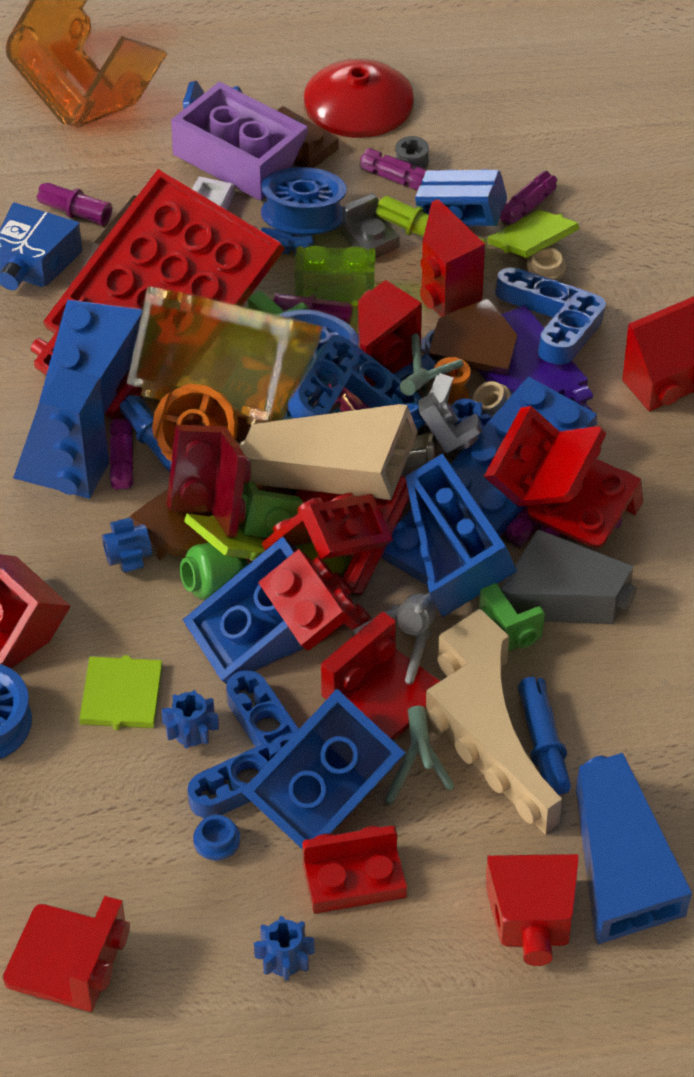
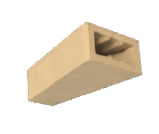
(333, 451)

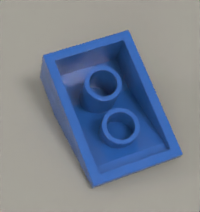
(239, 622)
(324, 770)

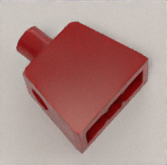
(532, 901)

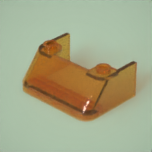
(51, 59)

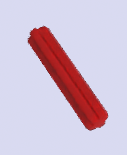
(364, 563)

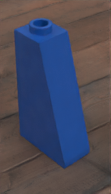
(626, 856)

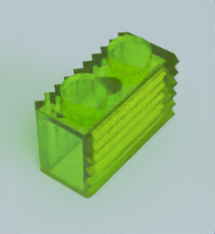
(335, 273)

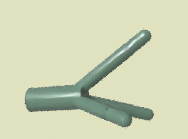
(421, 376)
(419, 744)

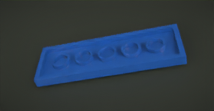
(474, 461)

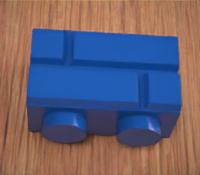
(470, 194)

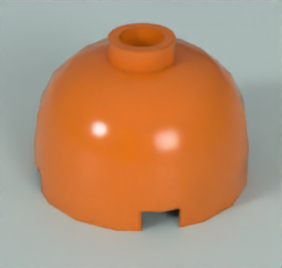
(191, 406)

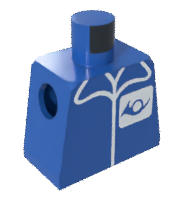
(36, 246)

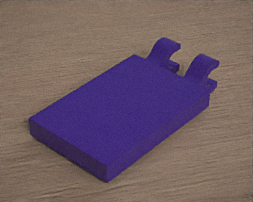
(526, 362)

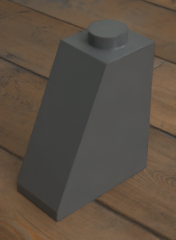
(569, 582)

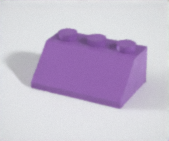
(236, 138)

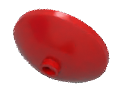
(358, 98)

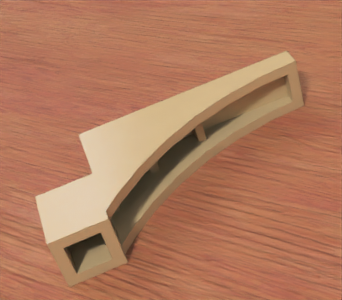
(474, 717)

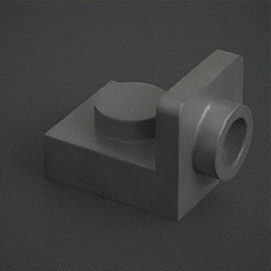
(365, 229)
(441, 422)

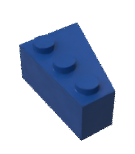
(97, 343)
(67, 437)

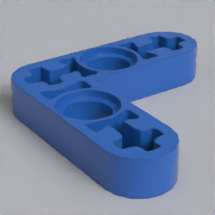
(573, 310)
(349, 374)
(265, 743)

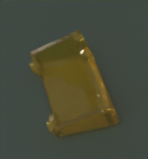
(221, 345)

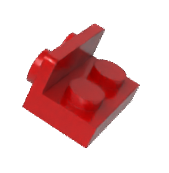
(353, 869)

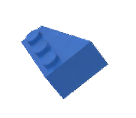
(455, 537)

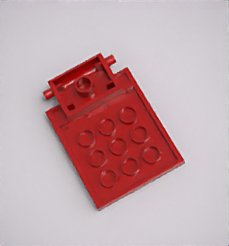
(171, 243)

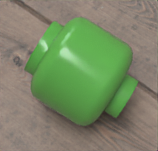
(207, 570)

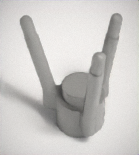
(414, 619)

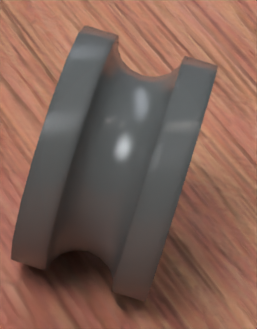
(416, 146)

